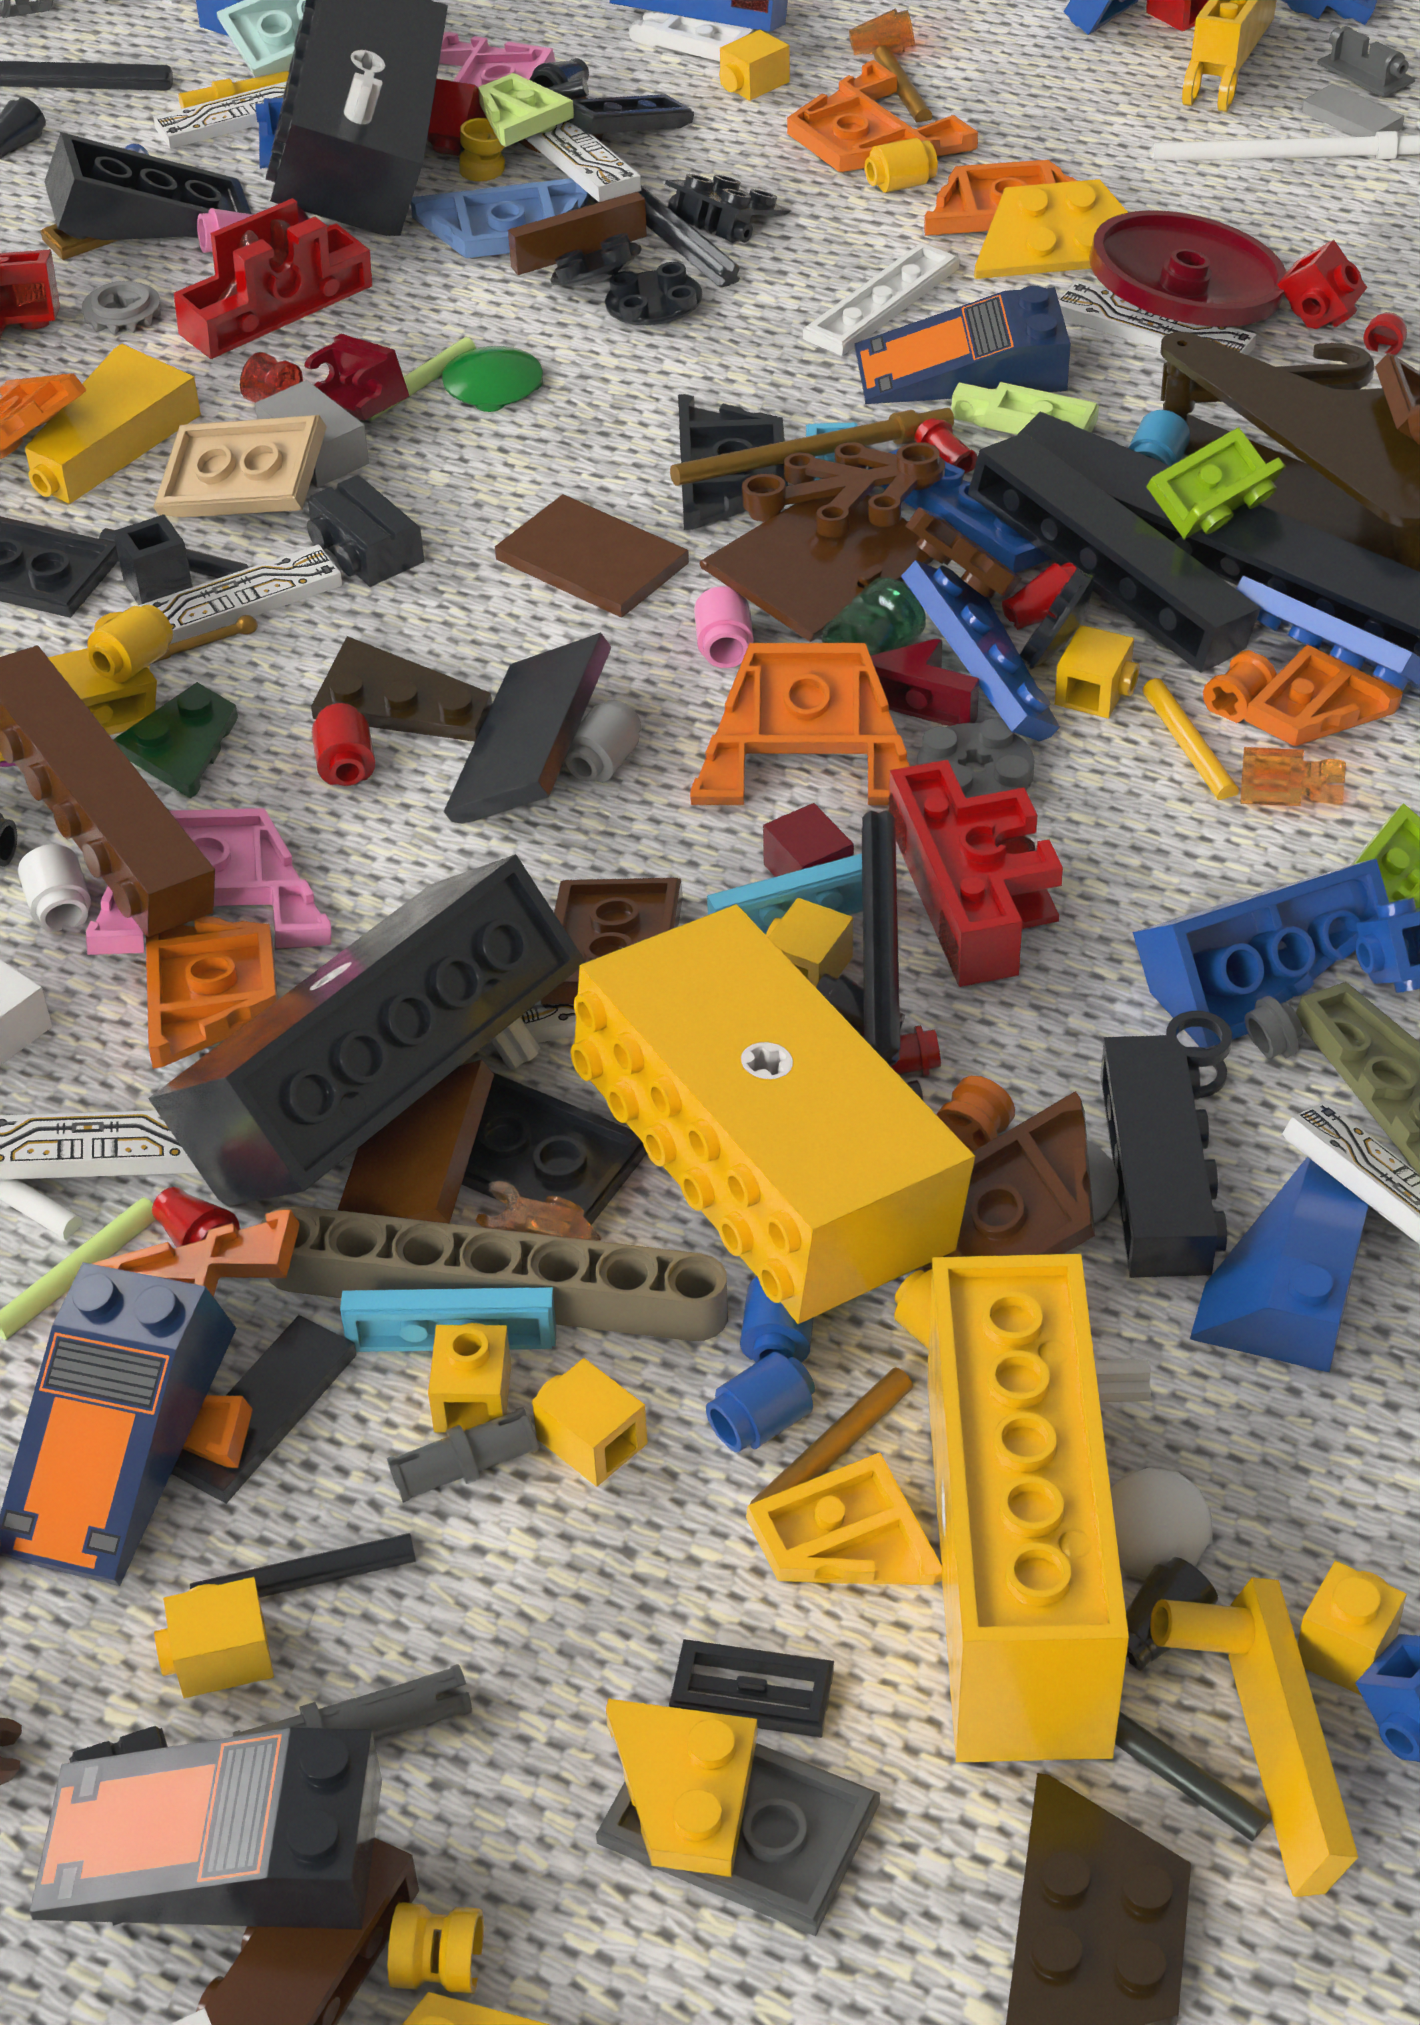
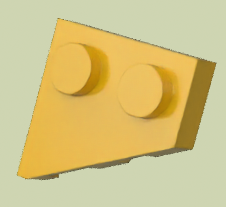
(845, 1530)
(686, 1781)

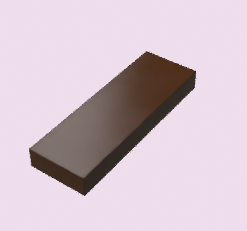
(542, 241)

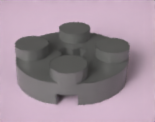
(992, 743)

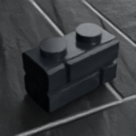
(364, 531)

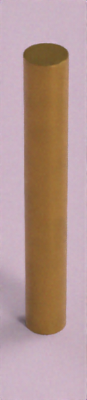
(905, 88)
(842, 1433)

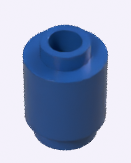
(770, 1328)
(761, 1402)

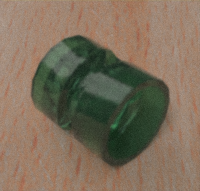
(880, 616)

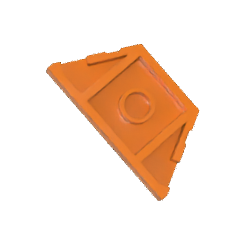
(976, 190)
(32, 403)
(206, 984)

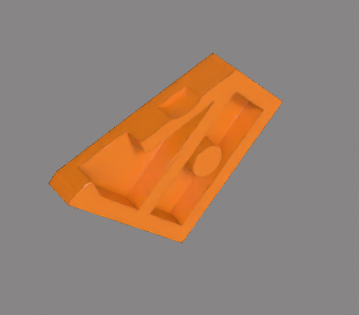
(1319, 698)

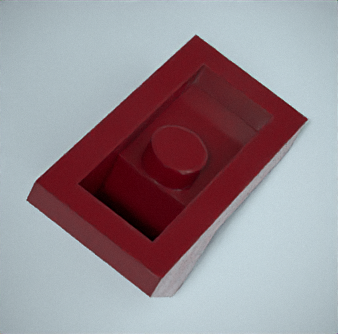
(922, 688)

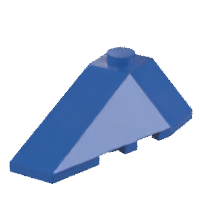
(1257, 946)
(1288, 1275)

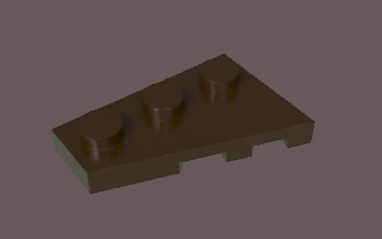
(402, 694)

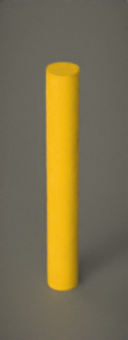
(1189, 739)

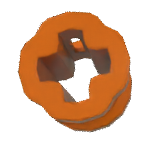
(1233, 691)

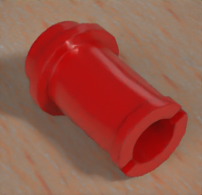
(950, 447)
(918, 1052)

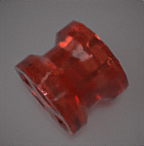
(265, 376)

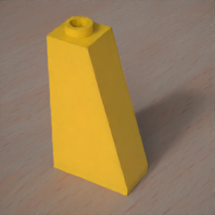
(122, 415)

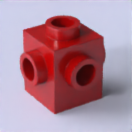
(1323, 287)

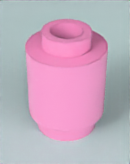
(723, 626)

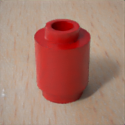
(342, 745)

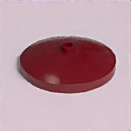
(1187, 268)

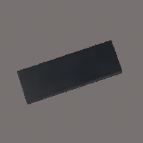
(630, 114)
(280, 1392)

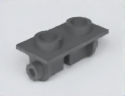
(1379, 71)

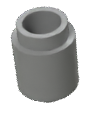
(603, 741)

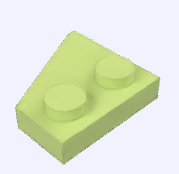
(522, 108)

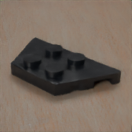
(714, 434)

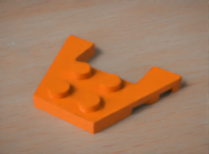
(852, 123)
(801, 703)
(226, 1252)

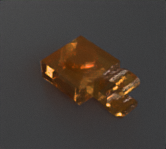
(1282, 776)
(552, 1217)

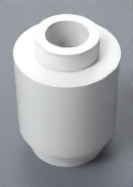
(54, 887)

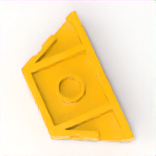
(1045, 228)

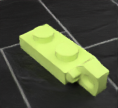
(1013, 407)

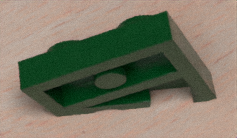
(180, 737)

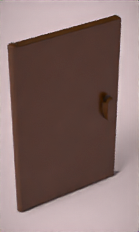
(809, 576)

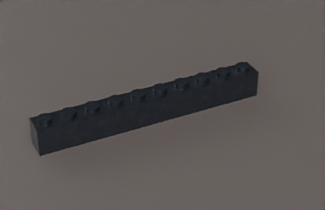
(1255, 542)

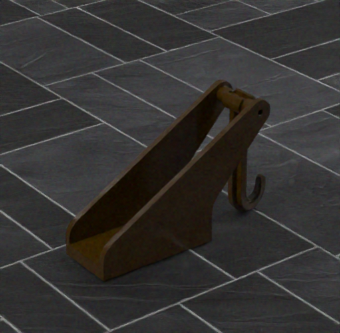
(1357, 466)

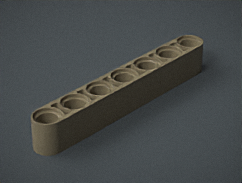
(592, 1281)

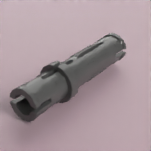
(385, 1710)

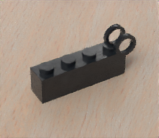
(1160, 1146)

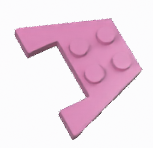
(487, 63)
(249, 870)

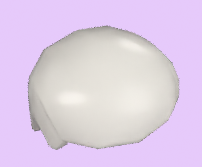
(1159, 1519)

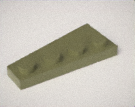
(1372, 1058)

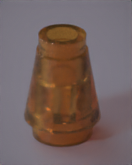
(889, 29)

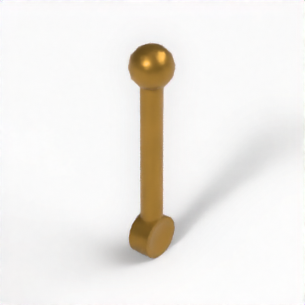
(244, 625)

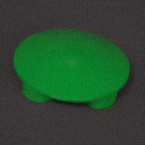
(492, 376)

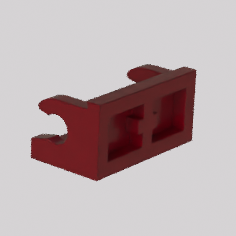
(361, 376)

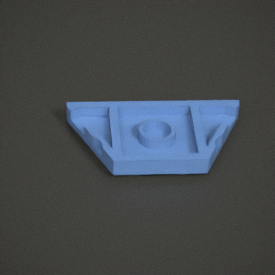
(479, 219)

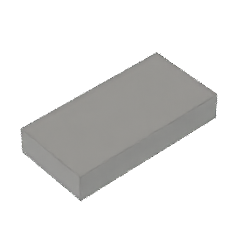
(1351, 112)

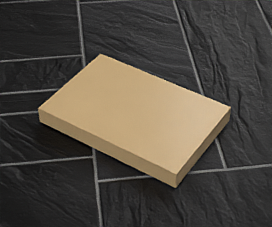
(240, 467)

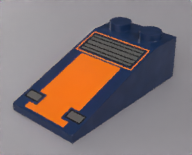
(997, 339)
(109, 1419)

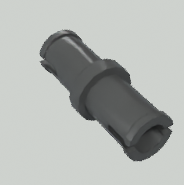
(463, 1454)

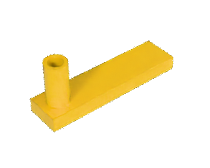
(1280, 1723)

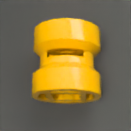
(481, 152)
(434, 1947)

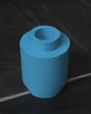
(1162, 437)

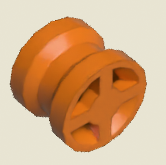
(977, 1111)

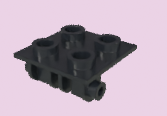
(721, 205)

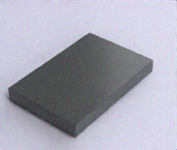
(791, 1844)

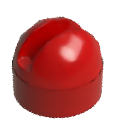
(1387, 330)

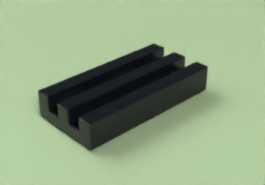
(768, 1716)

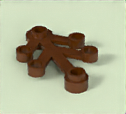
(910, 469)

